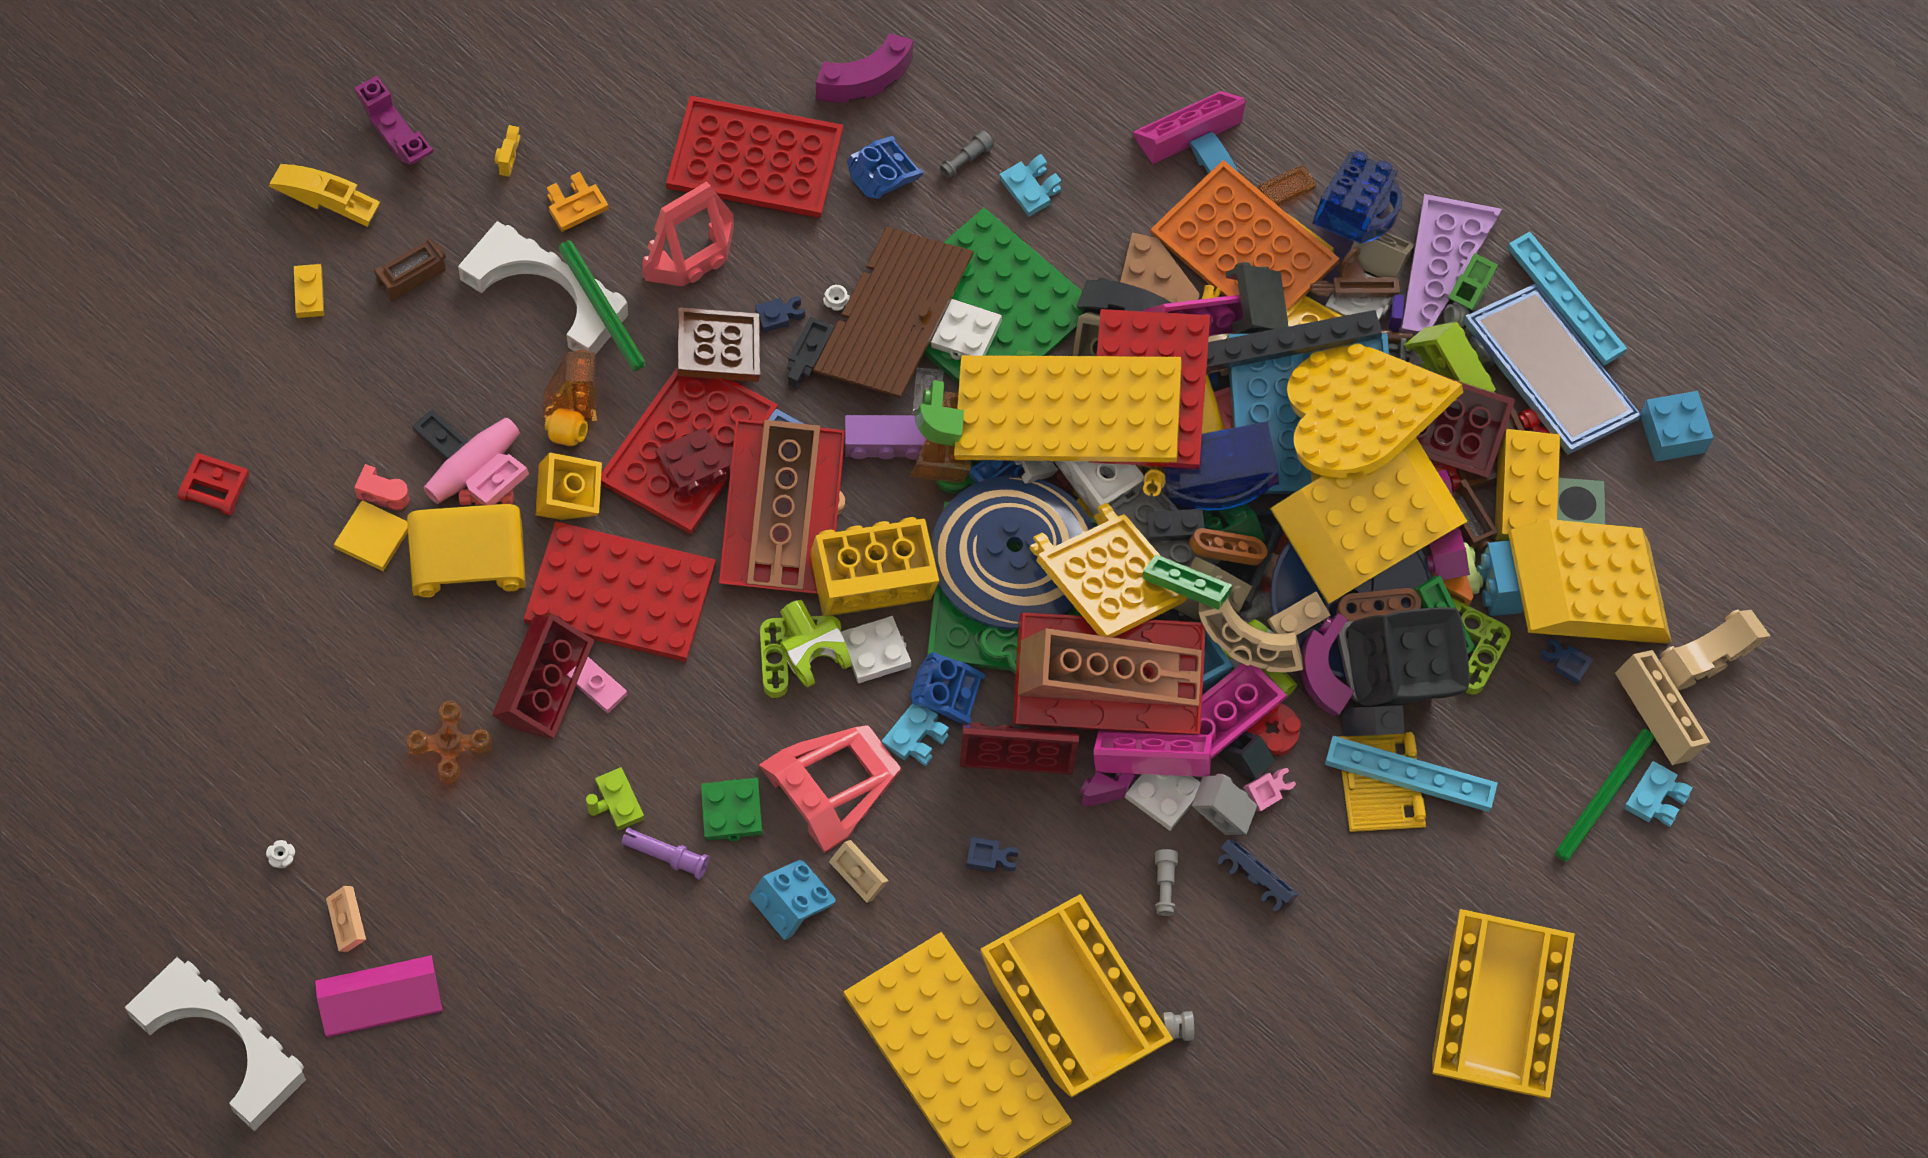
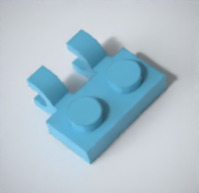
(1025, 189)
(910, 730)
(1652, 790)

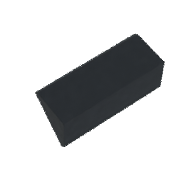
(1254, 573)

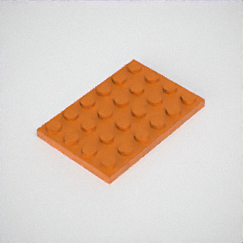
(1235, 223)

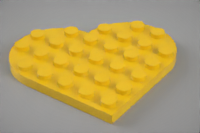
(1361, 408)

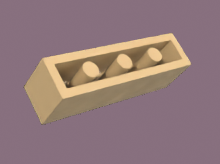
(1662, 707)

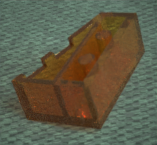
(574, 386)
(938, 460)

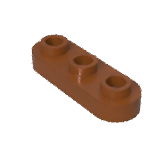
(1228, 546)
(1389, 599)

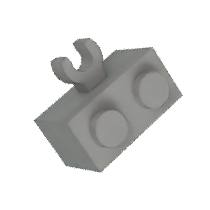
(1224, 804)

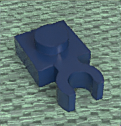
(776, 314)
(1569, 663)
(985, 855)

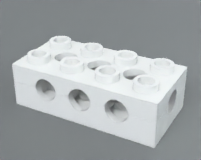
(1096, 489)

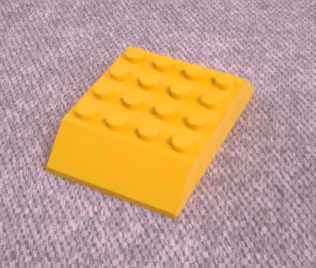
(1367, 521)
(1588, 581)
(1074, 997)
(1502, 1004)

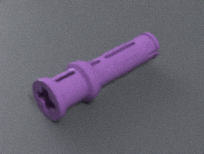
(678, 856)

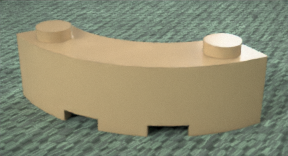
(1249, 644)
(1710, 652)

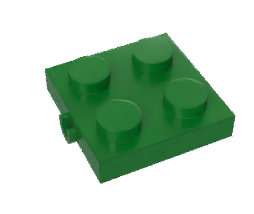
(731, 809)

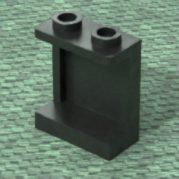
(1260, 299)

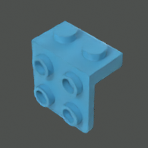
(790, 897)

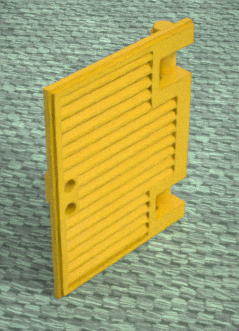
(1377, 803)

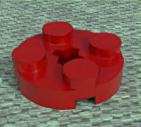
(1287, 726)

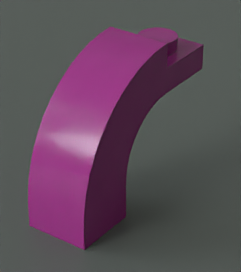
(1316, 675)

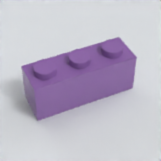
(882, 436)

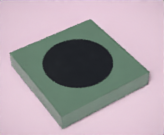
(1581, 501)

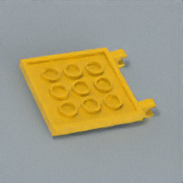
(1105, 572)

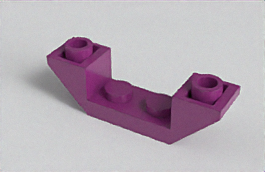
(378, 105)
(1104, 789)

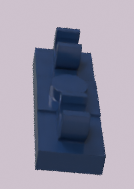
(1257, 873)

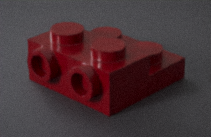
(693, 462)

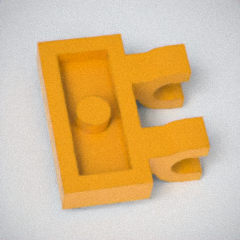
(577, 208)

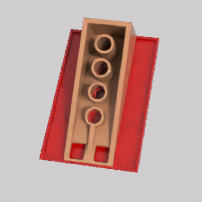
(778, 501)
(1123, 683)

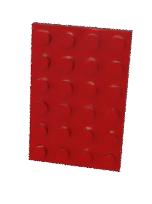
(755, 156)
(1165, 335)
(676, 411)
(622, 590)

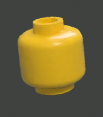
(566, 427)

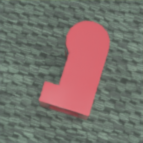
(381, 491)

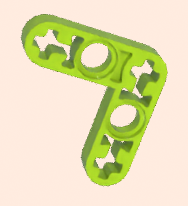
(783, 633)
(1483, 636)

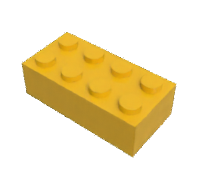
(1526, 480)

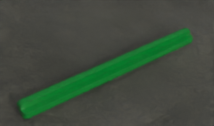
(602, 305)
(1604, 795)

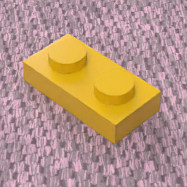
(308, 291)

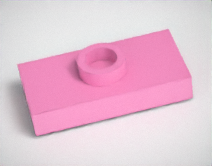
(599, 686)

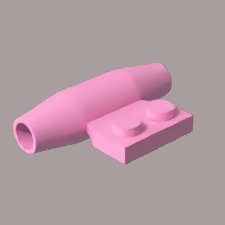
(480, 467)

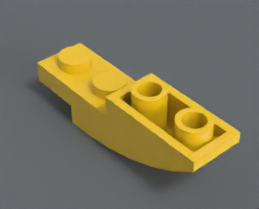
(324, 189)

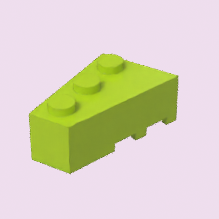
(1450, 354)

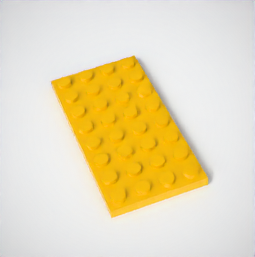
(1069, 408)
(956, 1055)

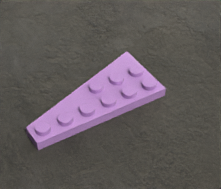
(1444, 246)

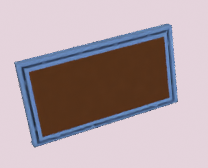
(1552, 368)

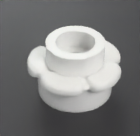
(836, 291)
(280, 861)

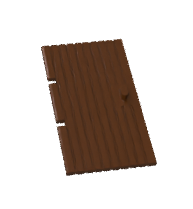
(893, 312)

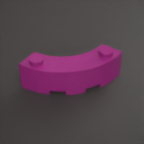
(866, 76)
(1448, 553)

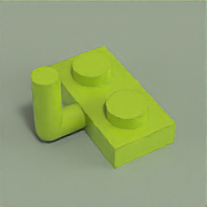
(617, 799)

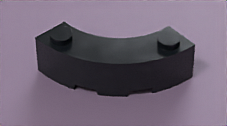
(1116, 296)

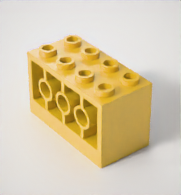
(873, 566)

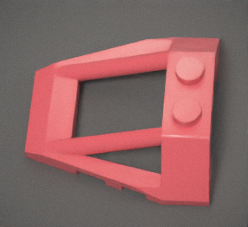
(659, 266)
(809, 799)

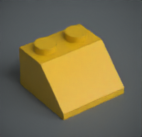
(568, 487)

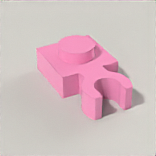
(1266, 789)

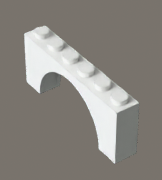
(507, 253)
(183, 994)

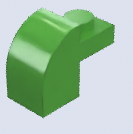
(1474, 282)
(937, 422)

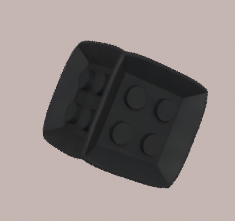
(1408, 656)

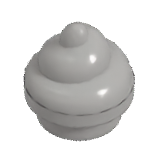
(1455, 313)

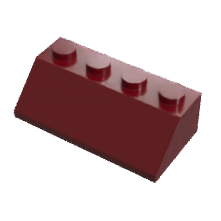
(538, 682)

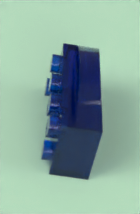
(1358, 197)
(1229, 464)

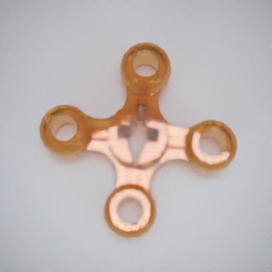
(458, 743)

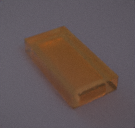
(1288, 185)

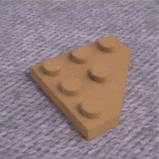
(1154, 269)

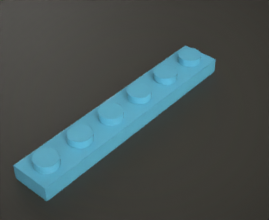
(1567, 298)
(1411, 773)

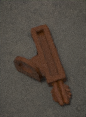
(1355, 283)

